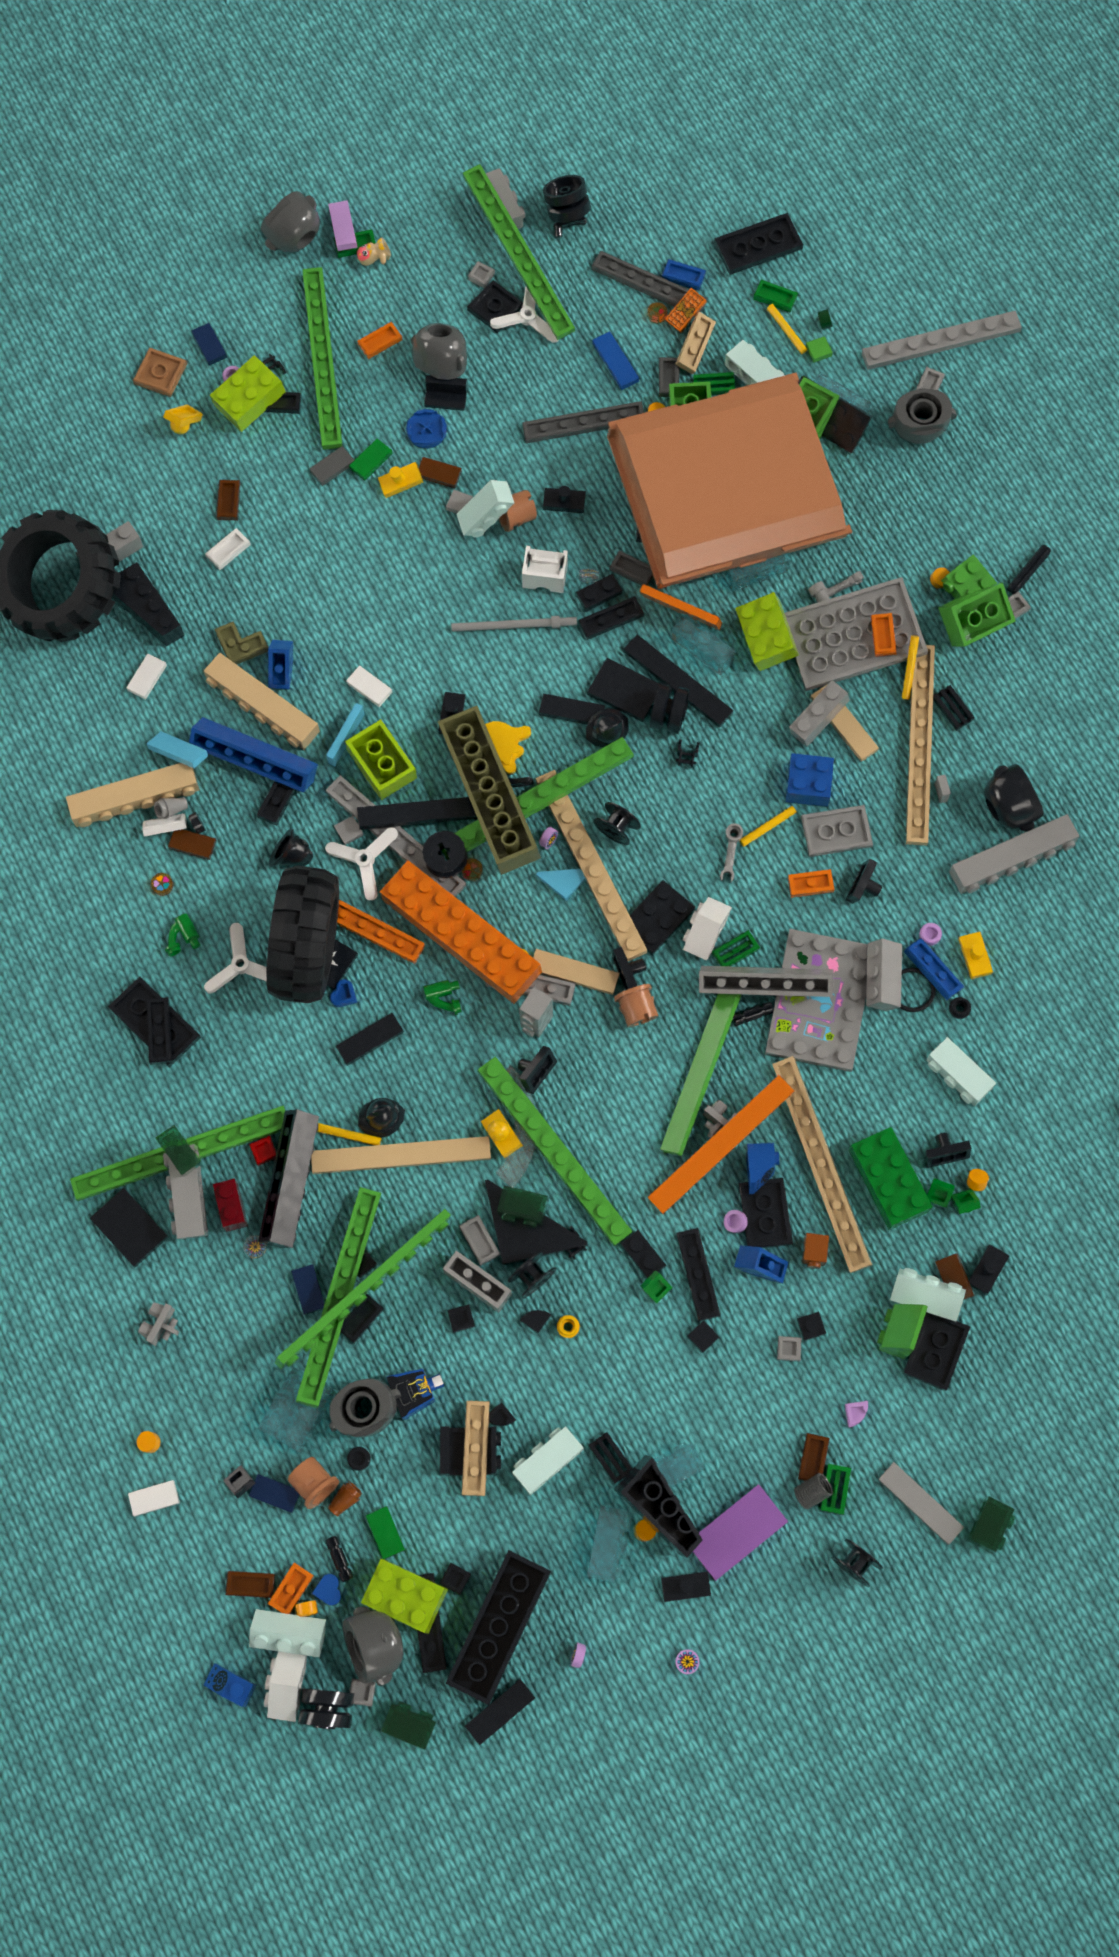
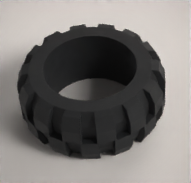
(94, 589)
(302, 934)

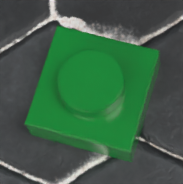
(940, 1192)
(965, 1201)
(656, 1286)

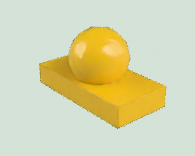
(182, 417)
(501, 1133)

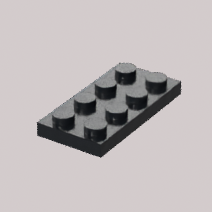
(758, 243)
(845, 424)
(132, 1011)

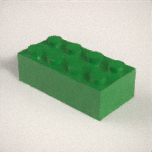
(890, 1178)

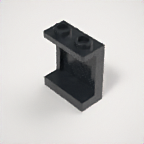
(453, 1451)

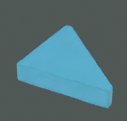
(562, 881)

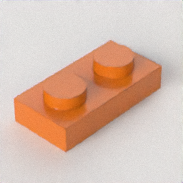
(811, 883)
(291, 1589)

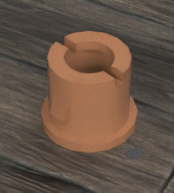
(520, 512)
(637, 1005)
(312, 1482)

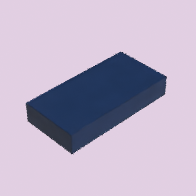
(209, 344)
(308, 1289)
(274, 1493)

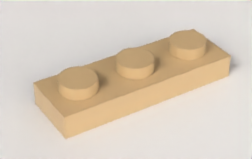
(695, 343)

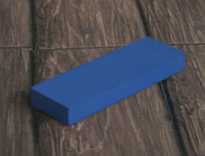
(615, 360)
(933, 969)

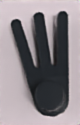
(558, 226)
(520, 782)

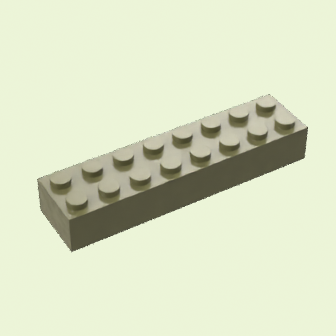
(489, 790)

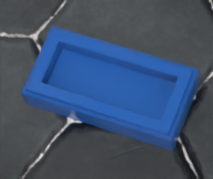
(684, 274)

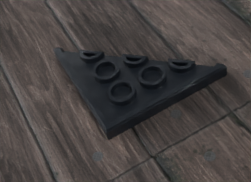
(522, 1242)

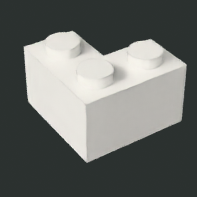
(707, 924)
(285, 1686)

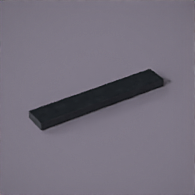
(670, 673)
(415, 813)

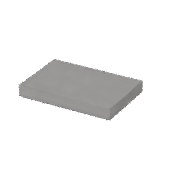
(836, 831)

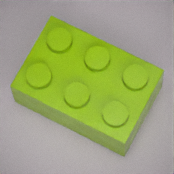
(247, 393)
(767, 631)
(381, 759)
(404, 1596)

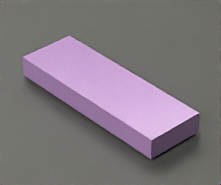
(342, 225)

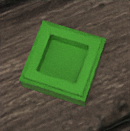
(819, 349)

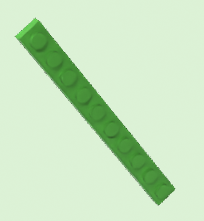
(518, 252)
(322, 358)
(557, 787)
(554, 1151)
(153, 1161)
(341, 1285)
(358, 1294)

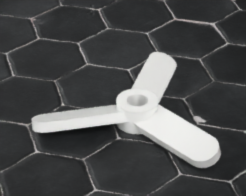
(531, 319)
(356, 856)
(239, 955)

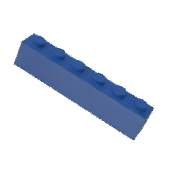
(253, 754)

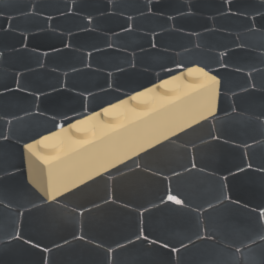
(261, 701)
(131, 794)

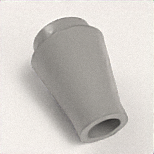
(168, 807)

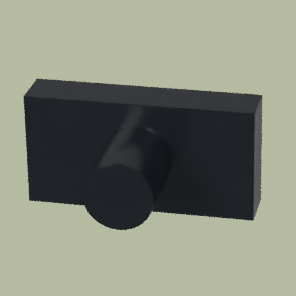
(564, 500)
(452, 704)
(864, 883)
(627, 969)
(536, 1070)
(946, 1151)
(988, 1269)
(686, 1586)

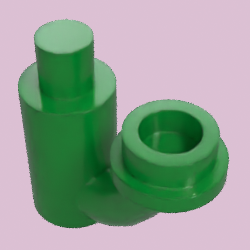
(188, 931)
(440, 989)

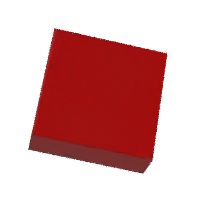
(263, 1150)

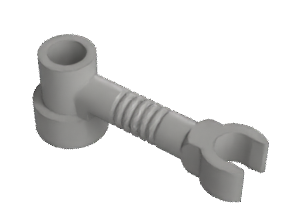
(822, 593)
(732, 843)

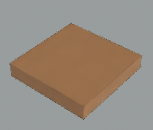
(160, 372)

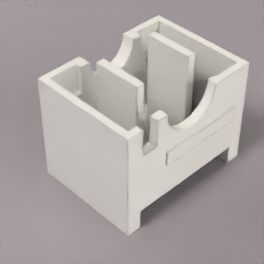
(544, 569)

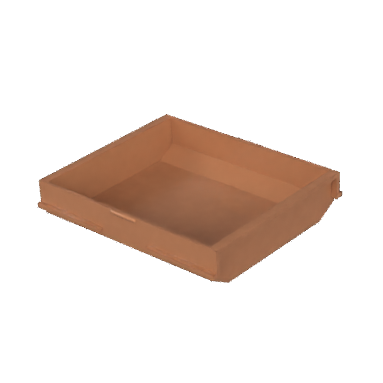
(727, 480)

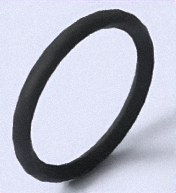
(928, 1003)

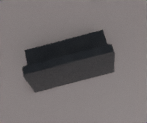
(446, 393)

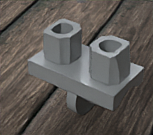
(715, 1114)
(163, 1314)

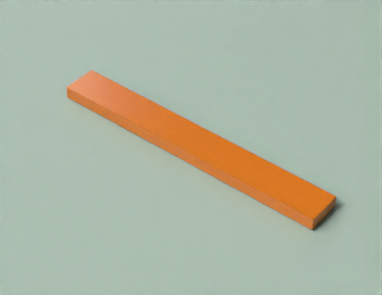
(721, 1144)

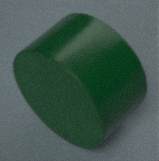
(824, 319)

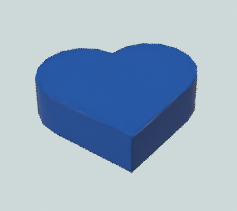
(344, 994)
(328, 1590)

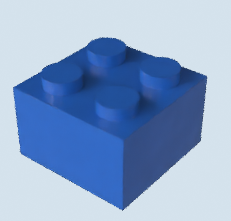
(809, 780)

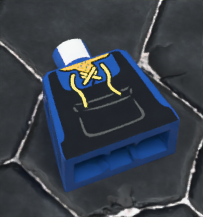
(414, 1390)

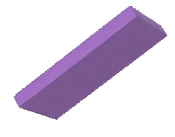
(738, 1532)

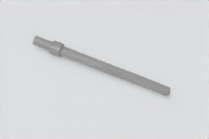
(554, 622)

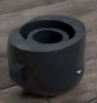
(1012, 798)

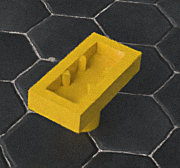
(400, 479)
(975, 955)

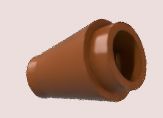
(345, 1498)

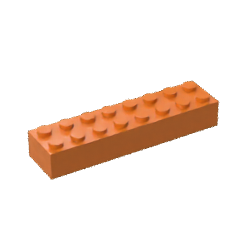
(461, 932)

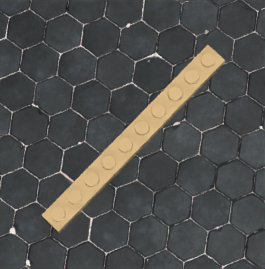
(920, 750)
(596, 875)
(823, 1167)

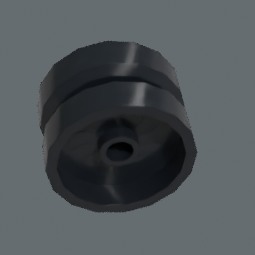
(566, 198)
(666, 707)
(326, 1709)

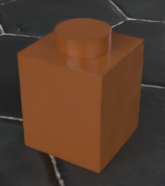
(815, 1250)

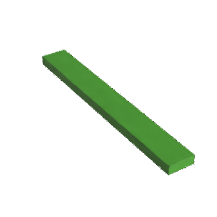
(700, 1074)

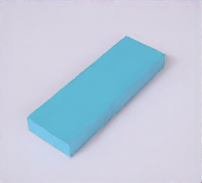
(344, 734)
(177, 749)

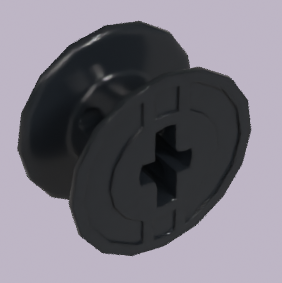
(617, 823)
(454, 848)
(532, 1274)
(857, 1562)

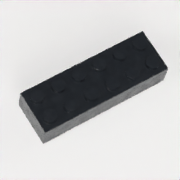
(498, 1627)

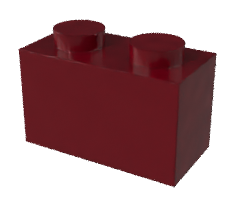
(230, 1205)

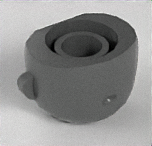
(291, 223)
(440, 351)
(923, 403)
(346, 1402)
(373, 1645)

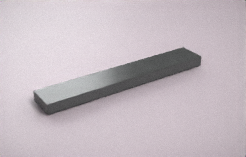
(639, 279)
(578, 422)

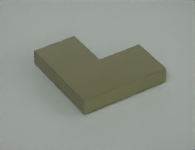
(238, 648)

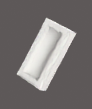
(228, 549)
(146, 676)
(369, 686)
(161, 825)
(153, 1498)

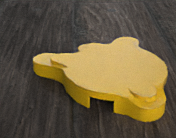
(506, 742)

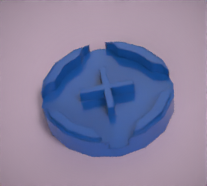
(426, 428)

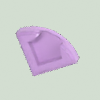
(855, 1412)

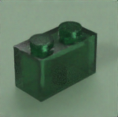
(179, 1150)
(522, 1206)
(991, 1525)
(409, 1725)

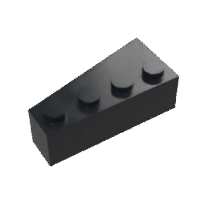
(146, 605)
(655, 1502)

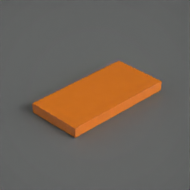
(681, 607)

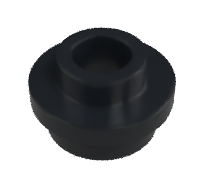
(960, 1001)

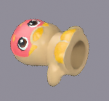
(372, 252)

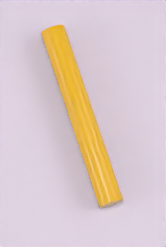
(787, 329)
(914, 640)
(767, 826)
(352, 1135)

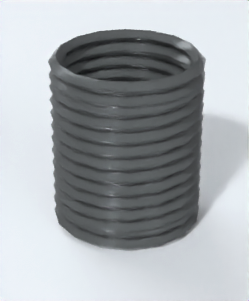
(813, 1491)

